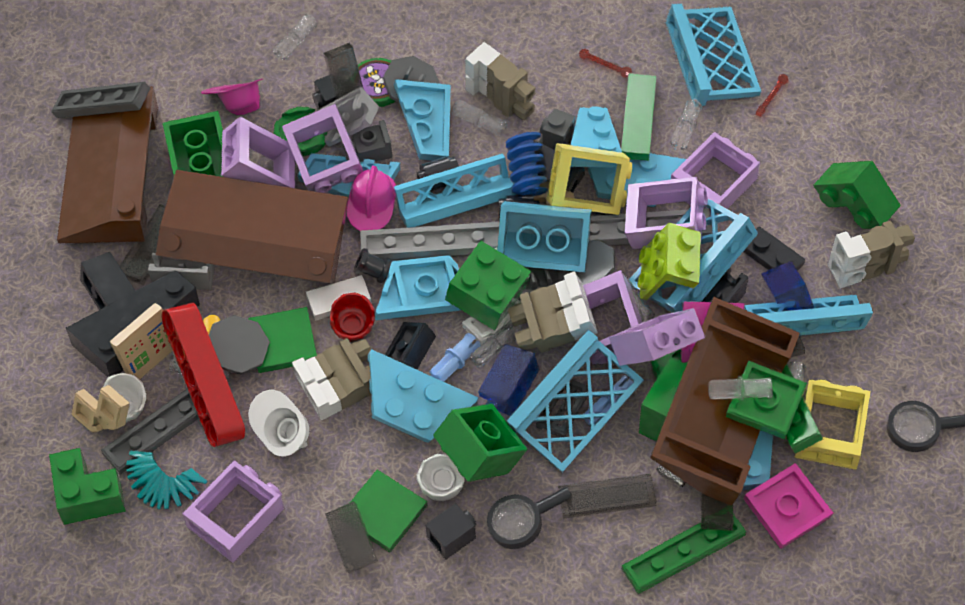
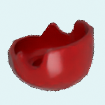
(352, 316)

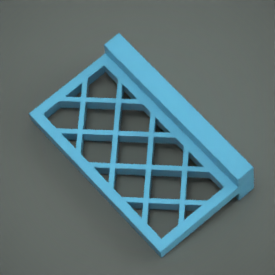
(692, 55)
(713, 264)
(555, 382)

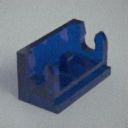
(787, 285)
(509, 379)

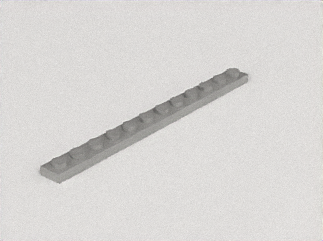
(463, 238)

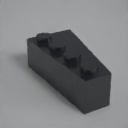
(93, 333)

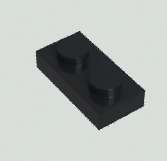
(771, 251)

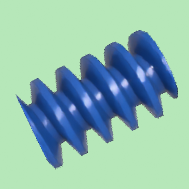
(524, 164)

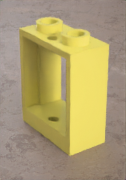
(560, 174)
(830, 450)

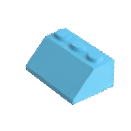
(545, 235)

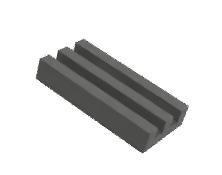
(562, 431)

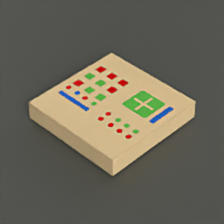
(142, 343)

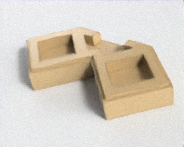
(106, 413)

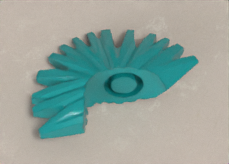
(159, 485)

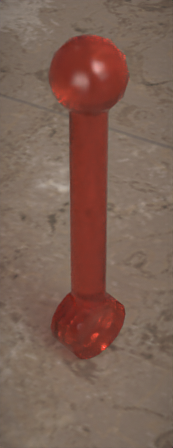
(584, 54)
(782, 80)

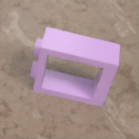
(314, 125)
(235, 155)
(730, 155)
(662, 192)
(606, 290)
(656, 337)
(198, 522)

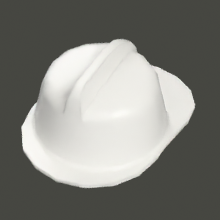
(278, 423)

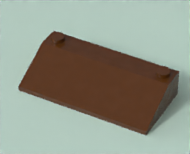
(107, 176)
(253, 226)
(696, 434)

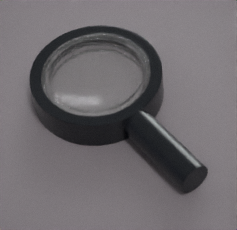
(917, 425)
(517, 520)

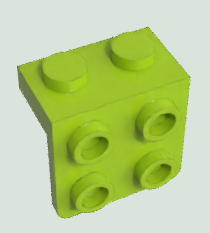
(670, 257)

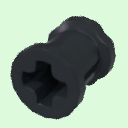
(372, 265)

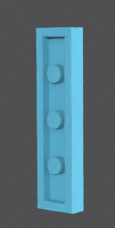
(452, 200)
(828, 316)

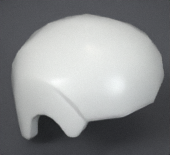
(132, 390)
(440, 478)

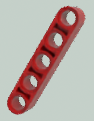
(203, 374)

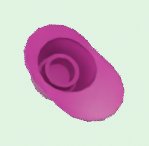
(238, 97)
(371, 200)

